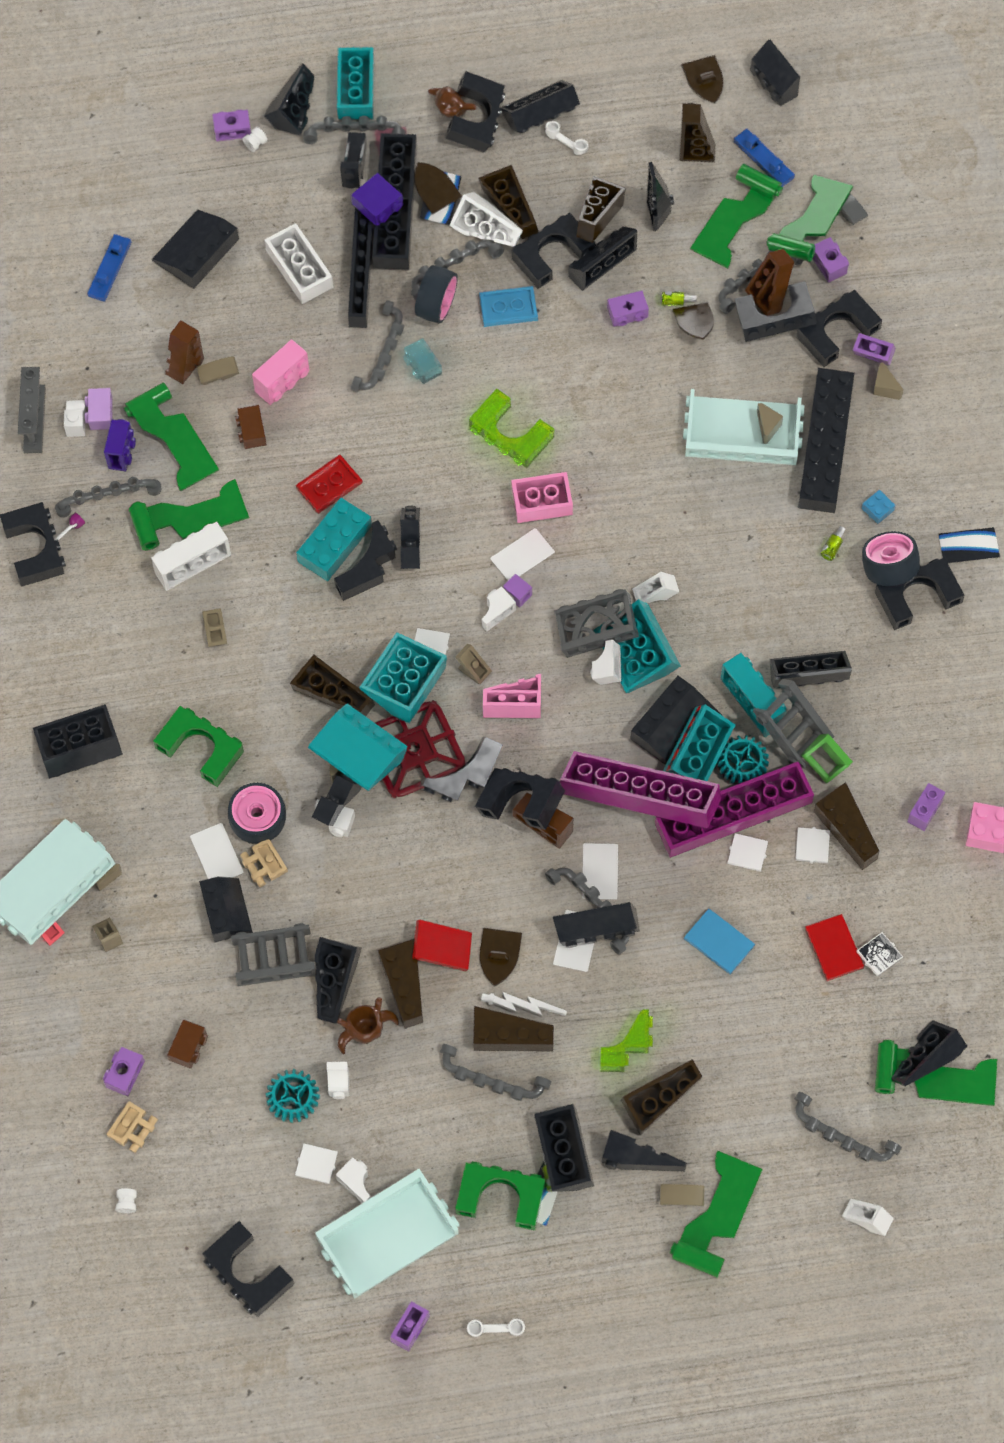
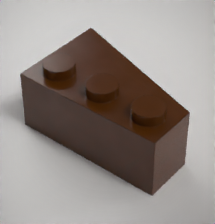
(771, 282)
(185, 352)
(559, 828)

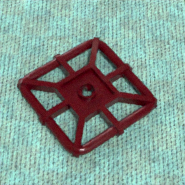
(426, 753)

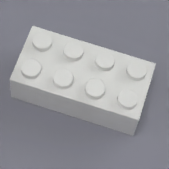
(299, 263)
(191, 556)

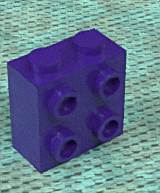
(377, 199)
(119, 445)

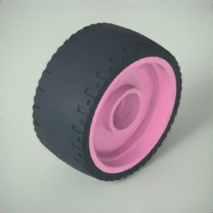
(436, 294)
(891, 558)
(254, 799)

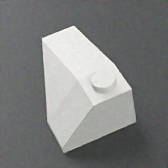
(483, 220)

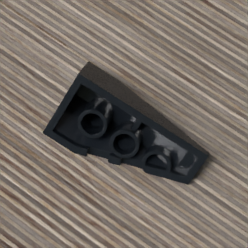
(291, 104)
(658, 197)
(334, 974)
(935, 1048)
(625, 1154)

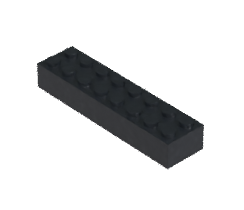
(398, 168)
(826, 440)

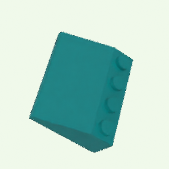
(646, 656)
(404, 676)
(358, 747)

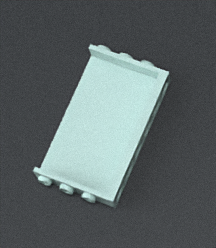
(732, 430)
(51, 880)
(386, 1233)

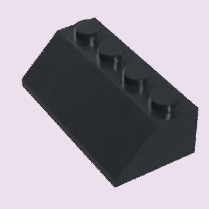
(540, 106)
(603, 257)
(811, 668)
(597, 924)
(564, 1149)

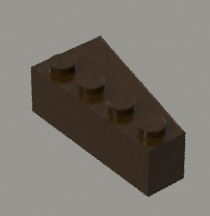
(695, 136)
(508, 197)
(599, 208)
(330, 687)
(844, 820)
(403, 981)
(510, 1033)
(658, 1096)

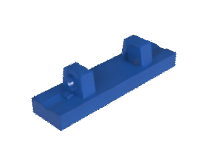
(763, 157)
(109, 268)

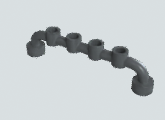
(346, 124)
(457, 257)
(745, 276)
(384, 358)
(63, 507)
(590, 894)
(498, 1086)
(848, 1142)

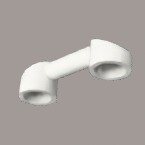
(579, 146)
(476, 1328)

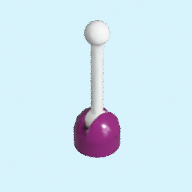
(75, 522)

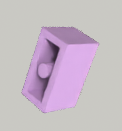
(99, 408)

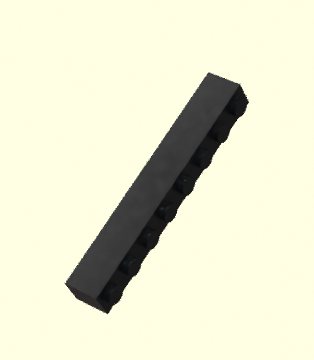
(360, 271)

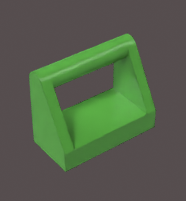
(833, 751)

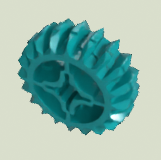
(729, 751)
(286, 1100)

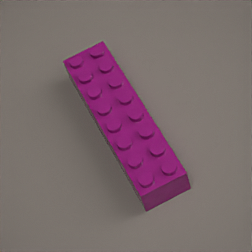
(641, 789)
(741, 808)

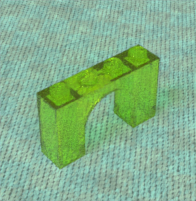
(521, 449)

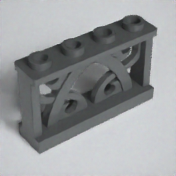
(587, 607)

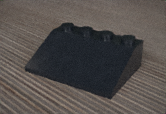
(197, 247)
(666, 719)
(77, 741)

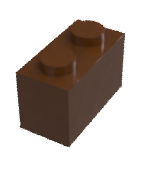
(251, 426)
(187, 1044)

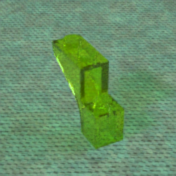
(636, 1041)

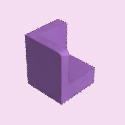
(518, 589)

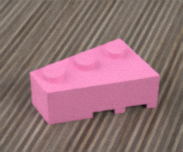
(513, 700)

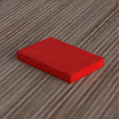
(329, 484)
(442, 945)
(834, 947)

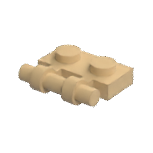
(268, 858)
(126, 1124)

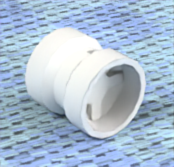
(254, 139)
(126, 1200)

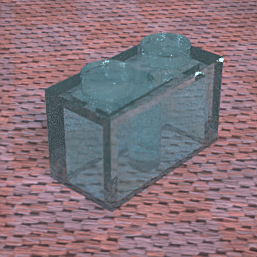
(422, 360)

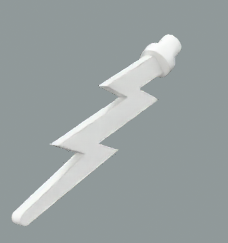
(510, 1001)

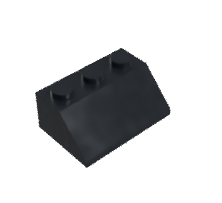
(775, 73)
(225, 907)

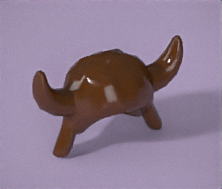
(450, 103)
(364, 1024)

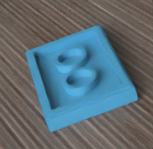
(508, 306)
(719, 941)

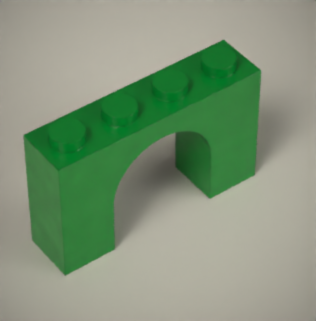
(186, 724)
(478, 1178)

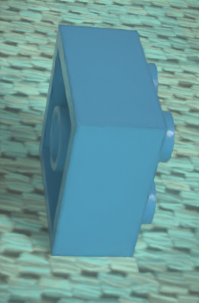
(878, 506)

